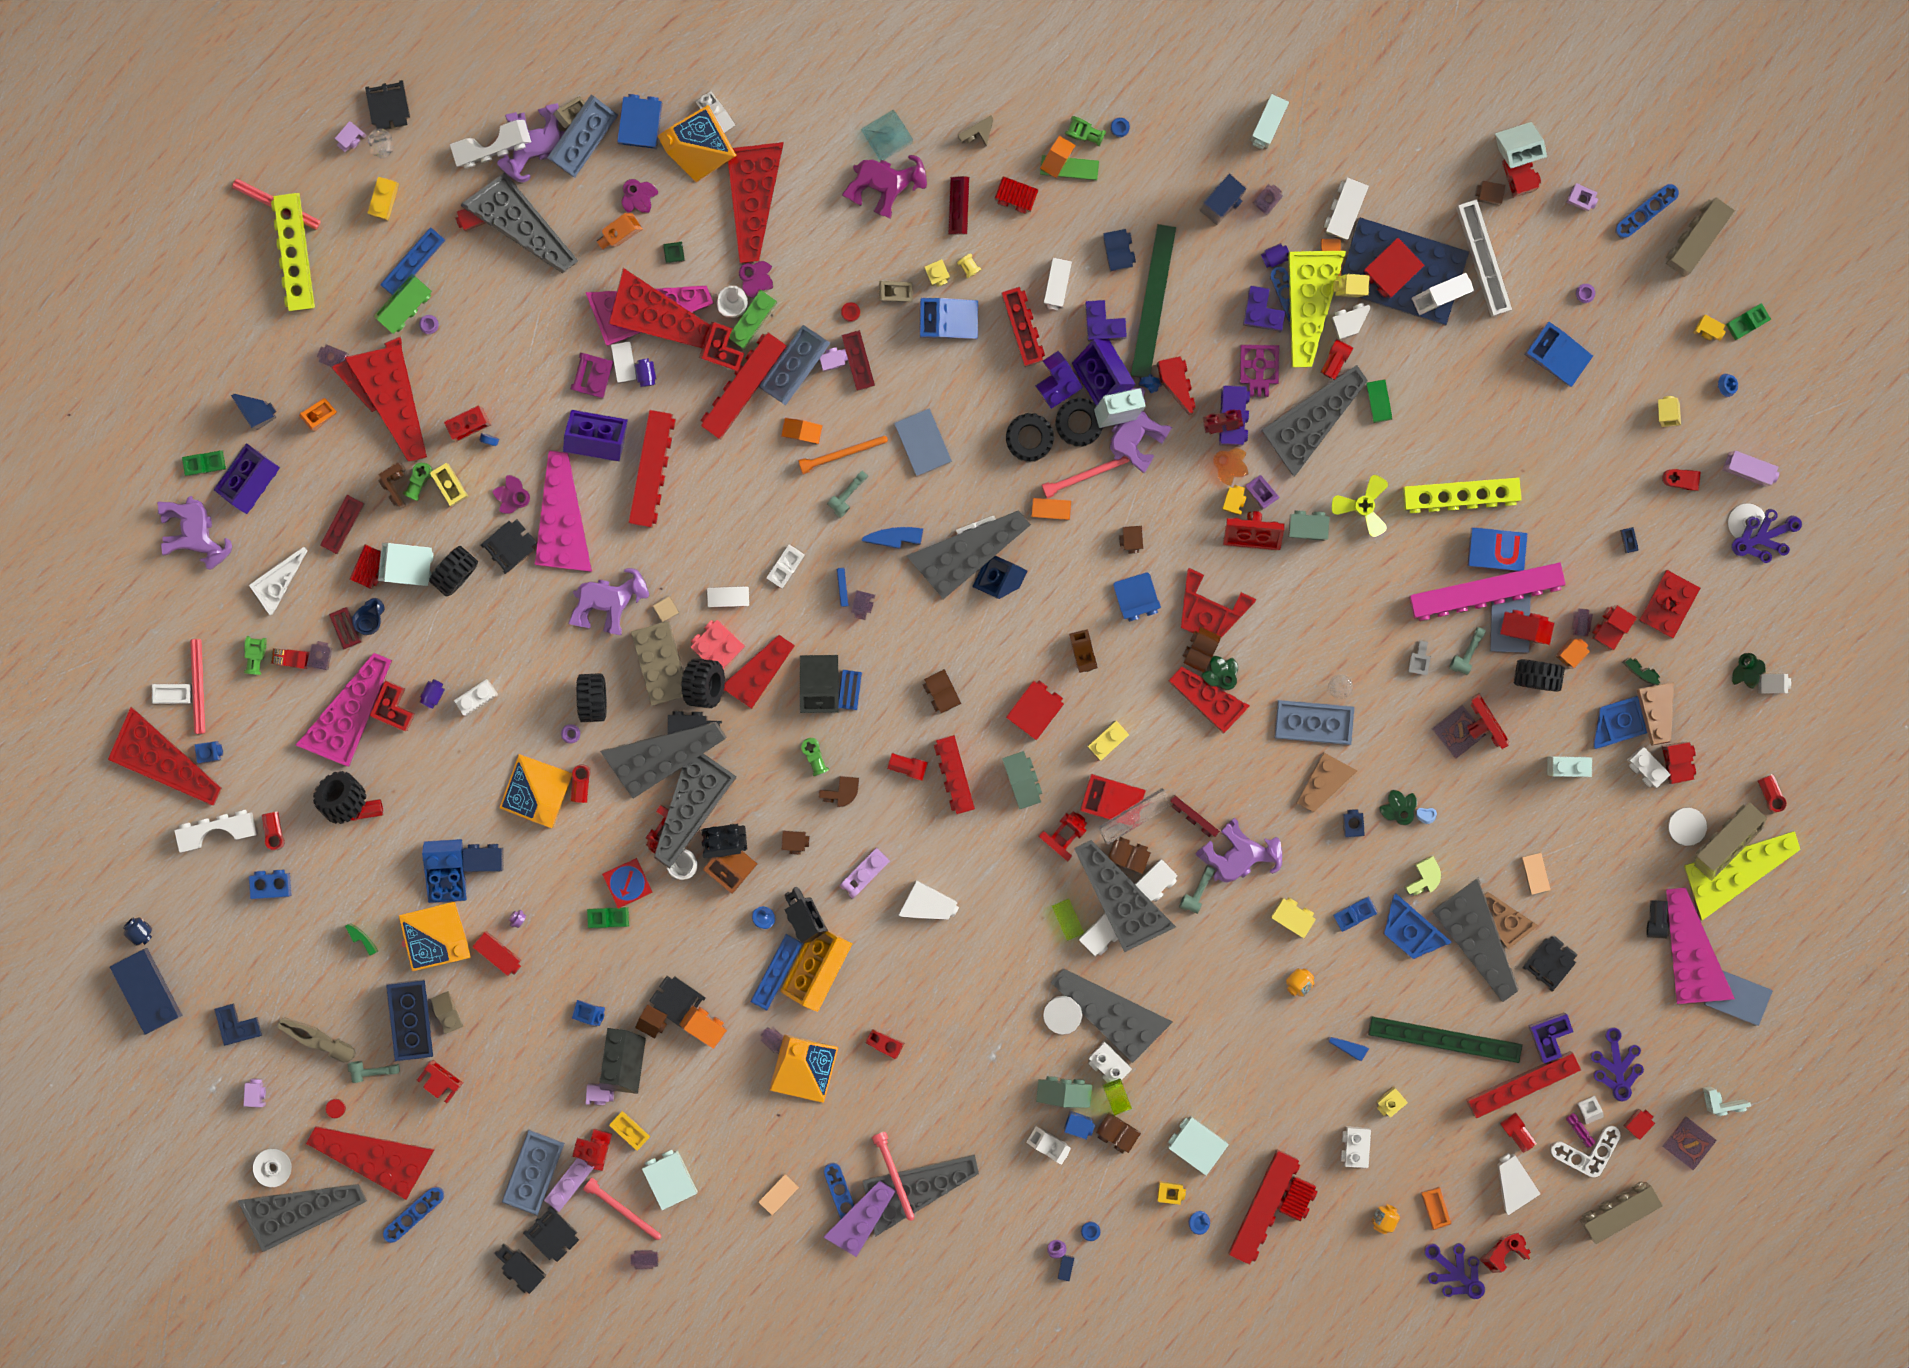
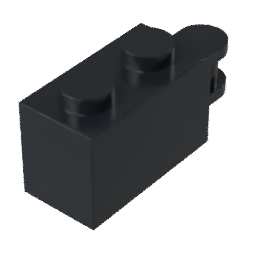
(679, 721)
(804, 916)
(520, 1268)

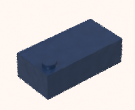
(1223, 199)
(146, 991)
(409, 1020)

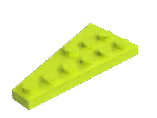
(1310, 298)
(1743, 871)

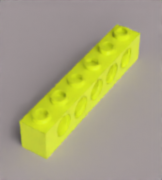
(298, 241)
(1510, 485)

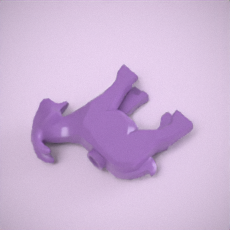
(541, 143)
(1129, 434)
(194, 530)
(608, 599)
(1241, 856)

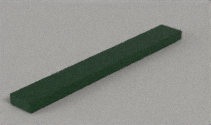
(1153, 301)
(1445, 1039)

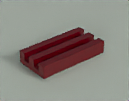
(351, 643)

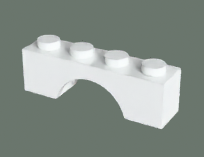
(511, 136)
(191, 837)

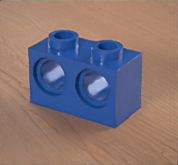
(270, 889)
(1079, 1125)

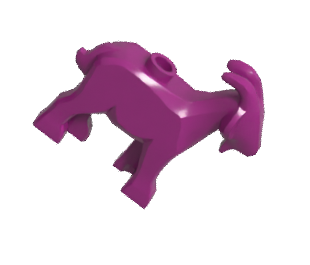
(885, 180)

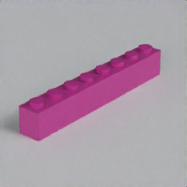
(1487, 590)

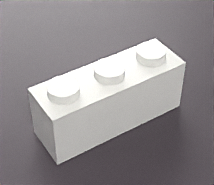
(1345, 209)

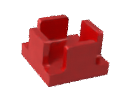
(440, 1081)

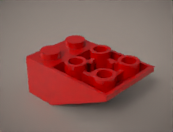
(1173, 379)
(1109, 797)

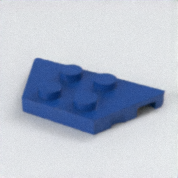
(1619, 722)
(1412, 930)

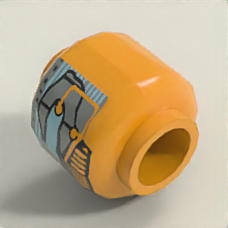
(1300, 982)
(1385, 1219)

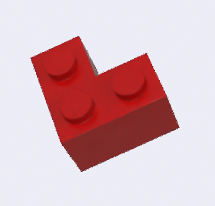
(1521, 178)
(715, 347)
(1613, 627)
(1530, 628)
(387, 708)
(1678, 761)

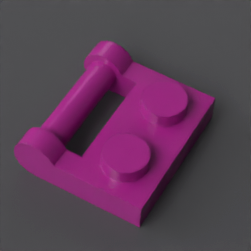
(598, 375)

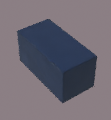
(1629, 540)
(1066, 1268)

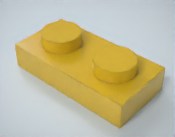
(629, 1130)

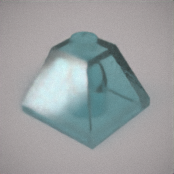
(887, 135)

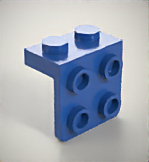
(1136, 596)

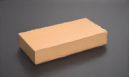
(1536, 873)
(778, 1194)

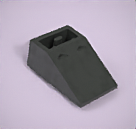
(819, 684)

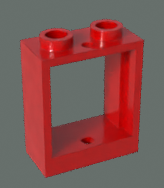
(462, 424)

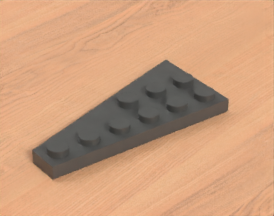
(1119, 1019)
(290, 1214)

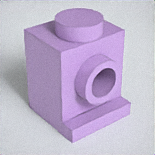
(349, 137)
(1579, 190)
(833, 359)
(254, 1093)
(597, 1095)

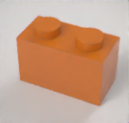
(1573, 652)
(703, 1027)

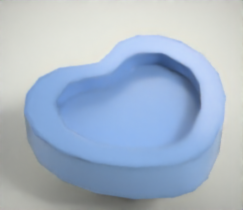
(1426, 815)

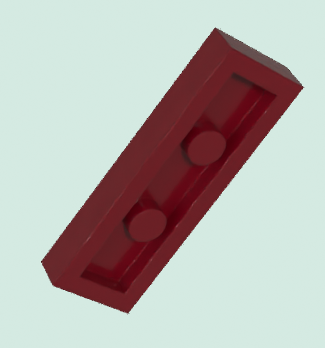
(958, 205)
(858, 360)
(342, 524)
(1193, 816)

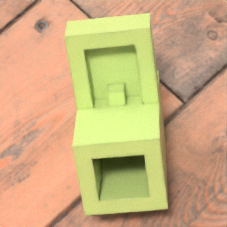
(1430, 876)

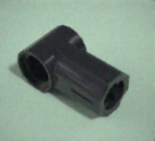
(1657, 924)

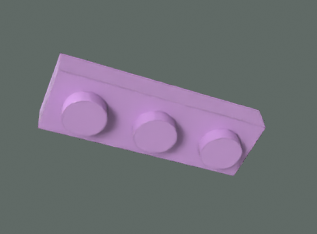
(568, 1184)

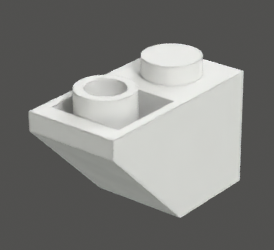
(718, 110)
(1349, 323)
(1774, 683)

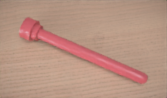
(1051, 488)
(881, 1142)
(593, 1188)

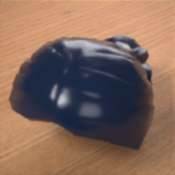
(367, 617)

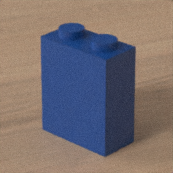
(640, 121)

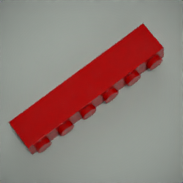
(743, 386)
(651, 467)
(1523, 1084)
(1263, 1207)

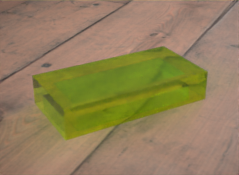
(1067, 919)
(1117, 1096)

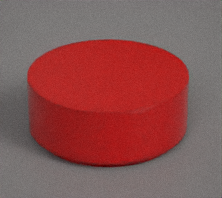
(850, 312)
(335, 1108)

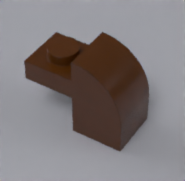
(1083, 651)
(847, 791)

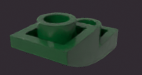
(1647, 675)

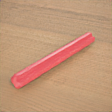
(266, 199)
(197, 686)

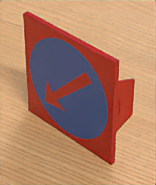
(627, 883)

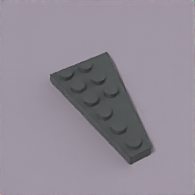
(514, 216)
(1307, 424)
(959, 557)
(655, 758)
(695, 797)
(1126, 906)
(1474, 930)
(922, 1187)

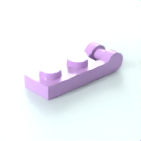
(865, 872)

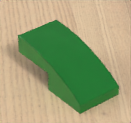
(1748, 321)
(1379, 401)
(204, 463)
(608, 917)
(357, 934)

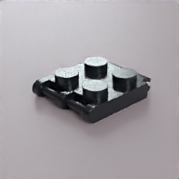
(388, 105)
(510, 545)
(724, 840)
(1551, 962)
(675, 999)
(552, 1235)

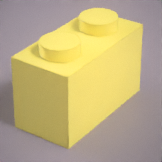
(1351, 285)
(449, 484)
(1108, 740)
(1293, 917)

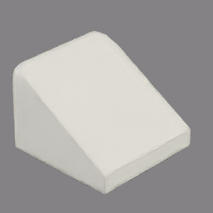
(1590, 1110)

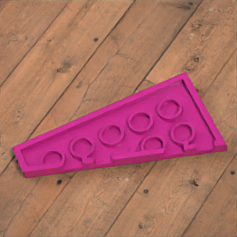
(691, 298)
(561, 527)
(344, 720)
(1694, 962)

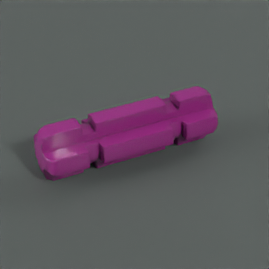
(1580, 1130)

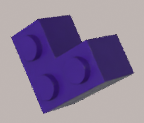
(1258, 314)
(1101, 328)
(1061, 382)
(1545, 1035)

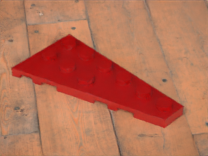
(752, 187)
(653, 313)
(389, 389)
(154, 756)
(380, 1160)

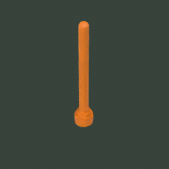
(807, 464)

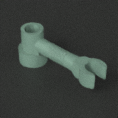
(838, 504)
(1462, 664)
(1192, 903)
(358, 1072)

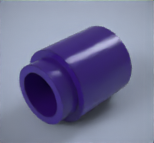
(1275, 255)
(645, 372)
(432, 693)

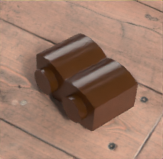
(1202, 649)
(941, 691)
(1129, 855)
(1118, 1133)

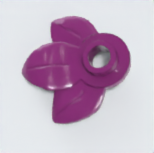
(640, 198)
(758, 280)
(509, 493)

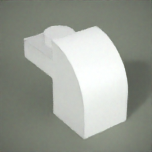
(1049, 1145)

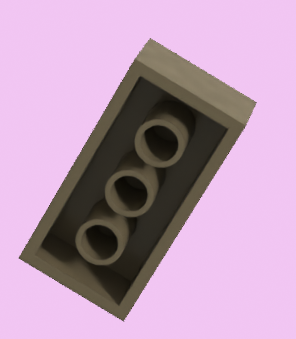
(1700, 236)
(659, 662)
(1730, 841)
(1621, 1212)

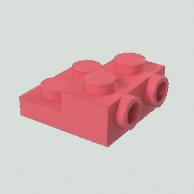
(717, 644)

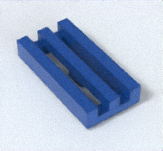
(842, 587)
(852, 673)

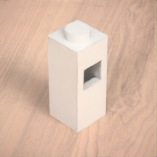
(1057, 283)

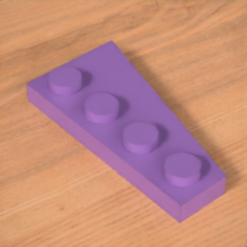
(859, 1222)

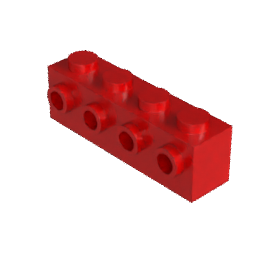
(1021, 324)
(955, 775)

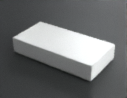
(623, 362)
(171, 693)

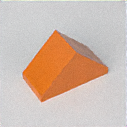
(1057, 156)
(318, 414)
(801, 430)

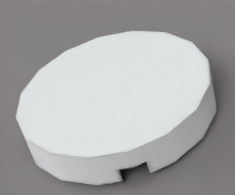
(1687, 826)
(1062, 1015)

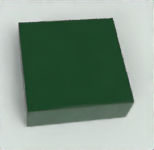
(674, 252)

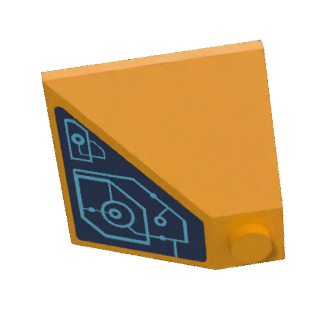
(697, 144)
(536, 791)
(434, 936)
(803, 1068)

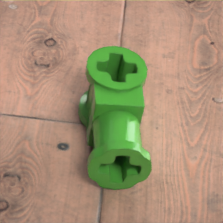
(1084, 131)
(418, 481)
(254, 654)
(814, 757)

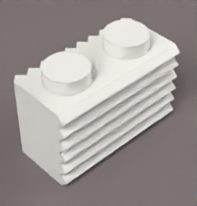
(476, 697)

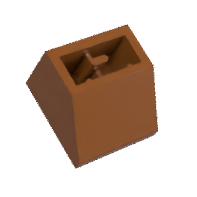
(730, 870)

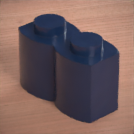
(1118, 250)

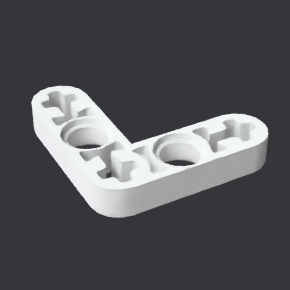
(1588, 1160)

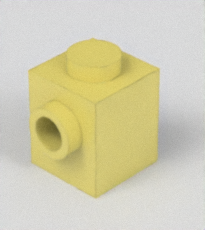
(937, 273)
(1669, 411)
(1391, 1102)

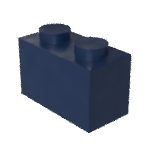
(483, 858)

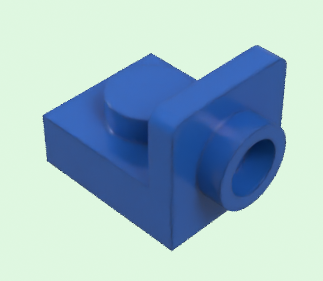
(208, 752)
(588, 1013)

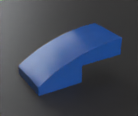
(1355, 913)

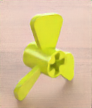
(1343, 505)

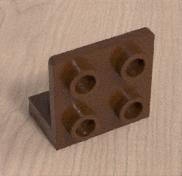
(393, 473)

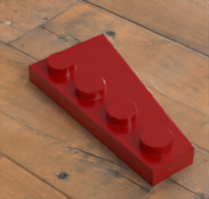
(756, 675)
(1215, 704)

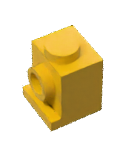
(1710, 328)
(1234, 500)
(1163, 1195)

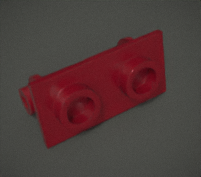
(1231, 418)

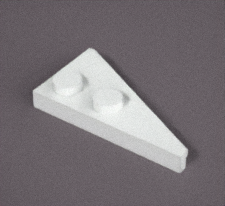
(275, 582)

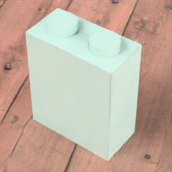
(1269, 122)
(1521, 145)
(1119, 408)
(405, 564)
(1569, 766)
(1197, 1145)
(669, 1179)

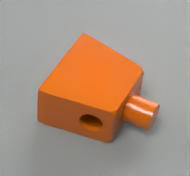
(625, 226)

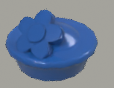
(1150, 383)
(1727, 385)
(763, 917)
(1199, 1222)

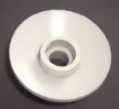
(1740, 514)
(262, 1169)

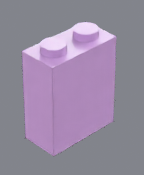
(1751, 468)

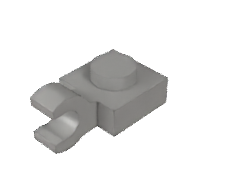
(1420, 662)

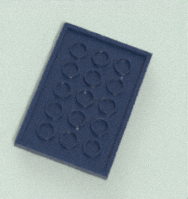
(1439, 260)

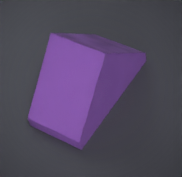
(1262, 492)

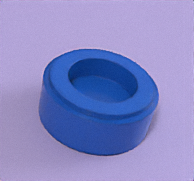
(1120, 127)
(488, 439)
(1090, 1231)

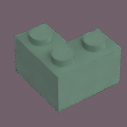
(1309, 526)
(1022, 779)
(1064, 1092)

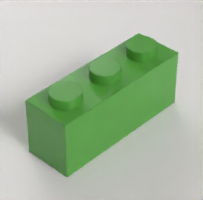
(403, 304)
(752, 319)

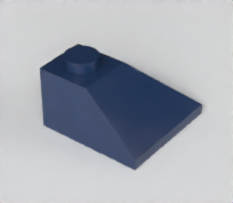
(255, 411)
(999, 577)

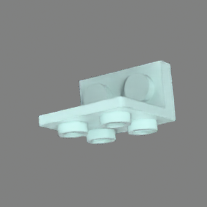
(1713, 1103)

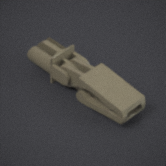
(338, 1050)

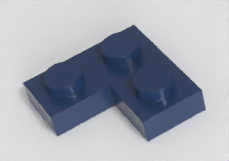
(233, 1030)

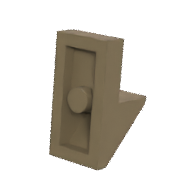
(569, 111)
(982, 128)
(895, 291)
(446, 1012)

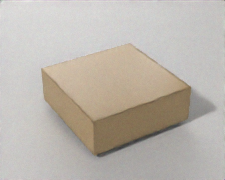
(666, 609)

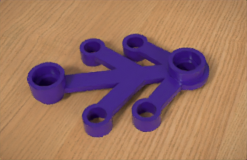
(1763, 536)
(1617, 1067)
(1456, 1273)

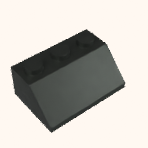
(622, 1061)

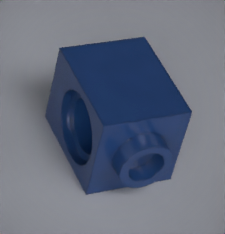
(1355, 832)

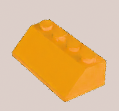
(816, 970)

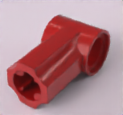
(1338, 355)
(912, 767)
(580, 785)
(1771, 791)
(371, 809)
(272, 828)
(1516, 1129)

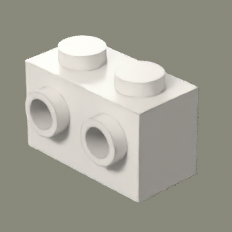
(1648, 767)
(1108, 1063)
(1356, 1147)

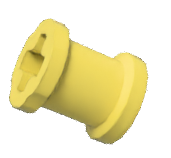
(969, 266)

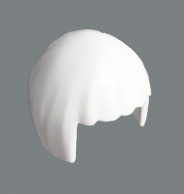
(732, 302)
(684, 866)

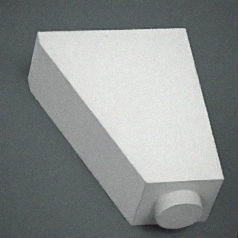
(1442, 293)
(928, 903)
(1515, 1184)

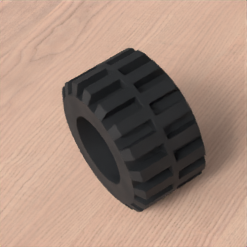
(1017, 425)
(1066, 433)
(453, 571)
(1539, 675)
(703, 683)
(591, 697)
(339, 797)

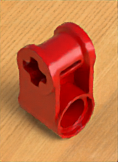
(1684, 479)

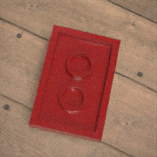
(1253, 532)
(1669, 604)
(1486, 723)

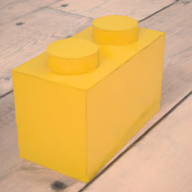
(383, 198)

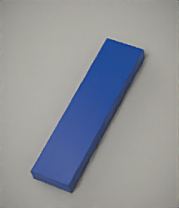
(414, 260)
(776, 972)

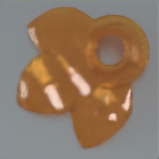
(1233, 467)

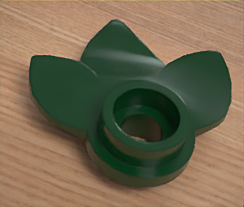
(1219, 671)
(1749, 671)
(1397, 805)

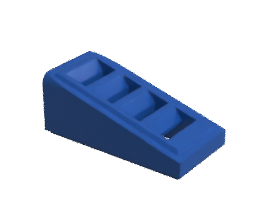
(1355, 1050)

